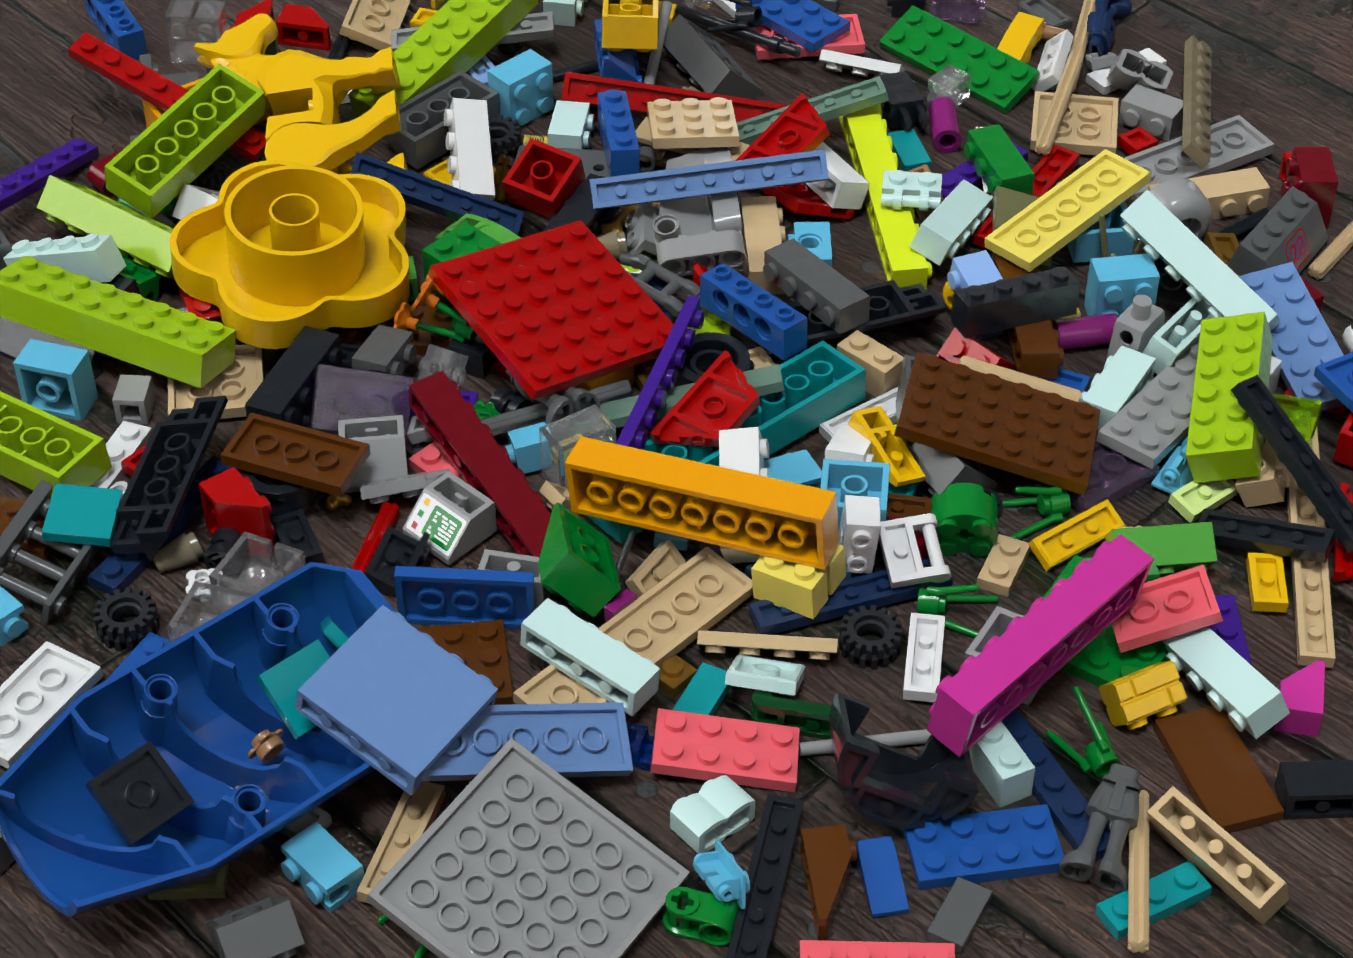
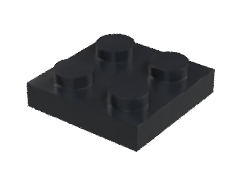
(139, 793)

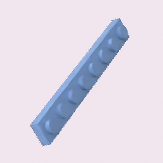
(709, 179)

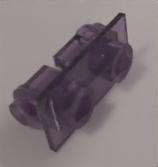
(966, 10)

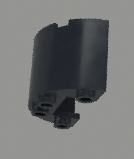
(893, 784)

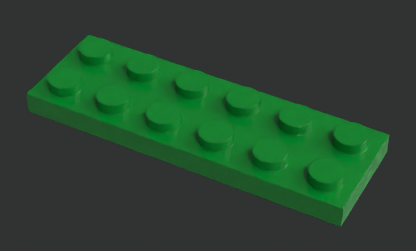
(934, 44)

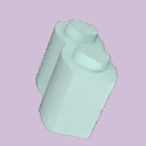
(712, 814)

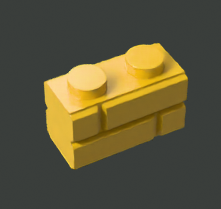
(1143, 694)

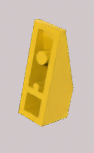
(878, 428)

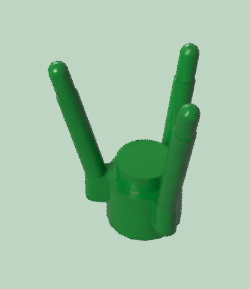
(1050, 501)
(934, 602)
(1099, 752)

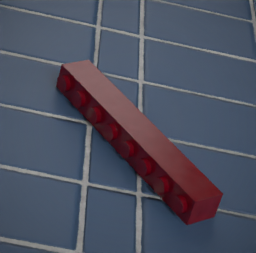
(481, 461)

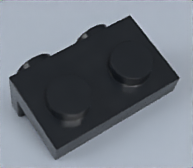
(393, 551)

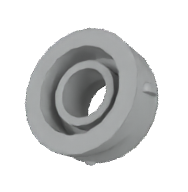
(1186, 202)

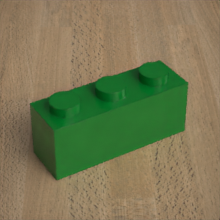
(998, 160)

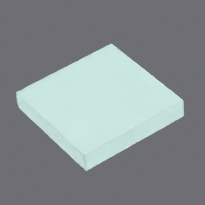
(765, 674)

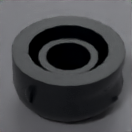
(706, 350)
(282, 495)

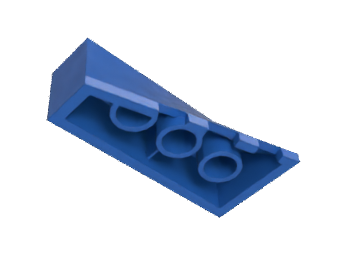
(615, 65)

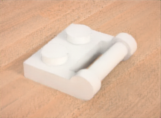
(902, 552)

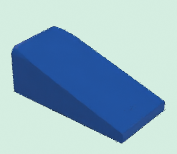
(881, 877)

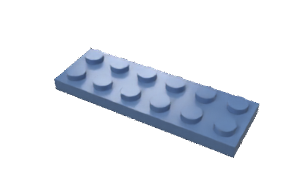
(1301, 336)
(566, 737)

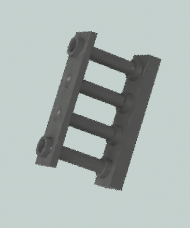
(25, 526)

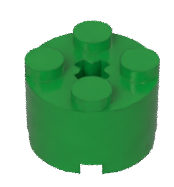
(965, 519)

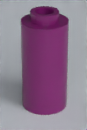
(944, 124)
(1085, 331)

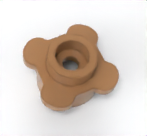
(267, 745)

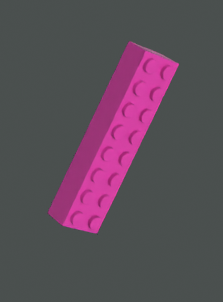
(1037, 644)

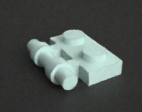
(911, 189)

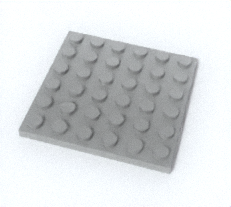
(527, 871)

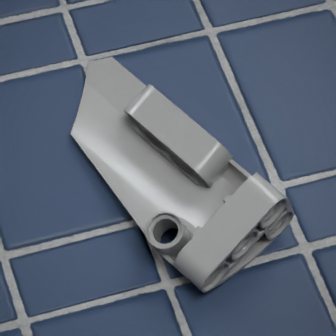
(702, 227)

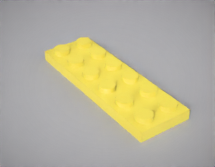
(1067, 210)

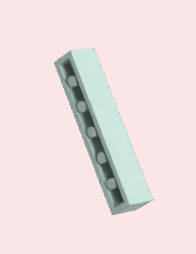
(1191, 260)

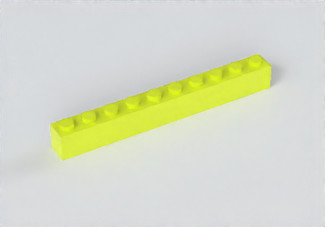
(892, 228)

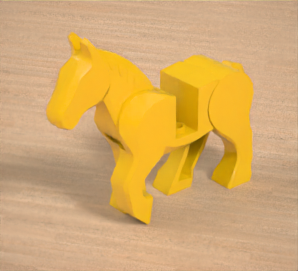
(306, 95)

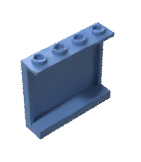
(394, 697)

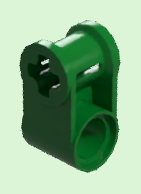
(701, 917)

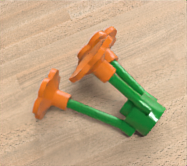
(404, 320)

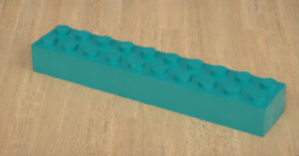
(816, 388)

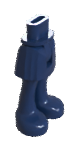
(1101, 25)

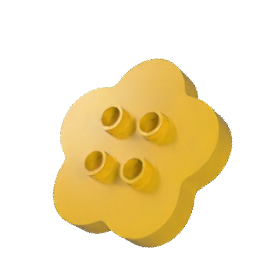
(295, 252)

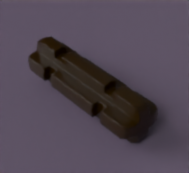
(503, 166)

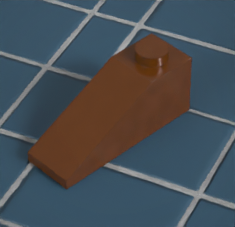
(827, 867)

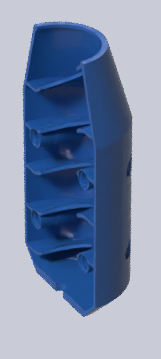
(201, 714)

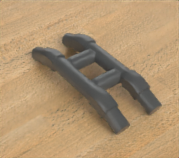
(675, 282)

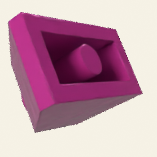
(1304, 699)

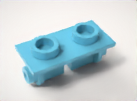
(1175, 471)
(723, 875)

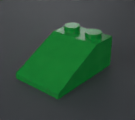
(577, 562)

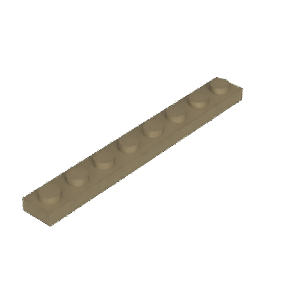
(1197, 101)

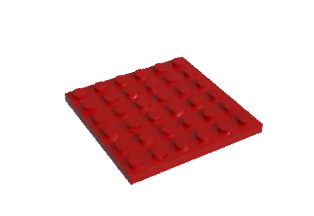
(555, 308)

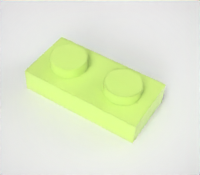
(1196, 497)

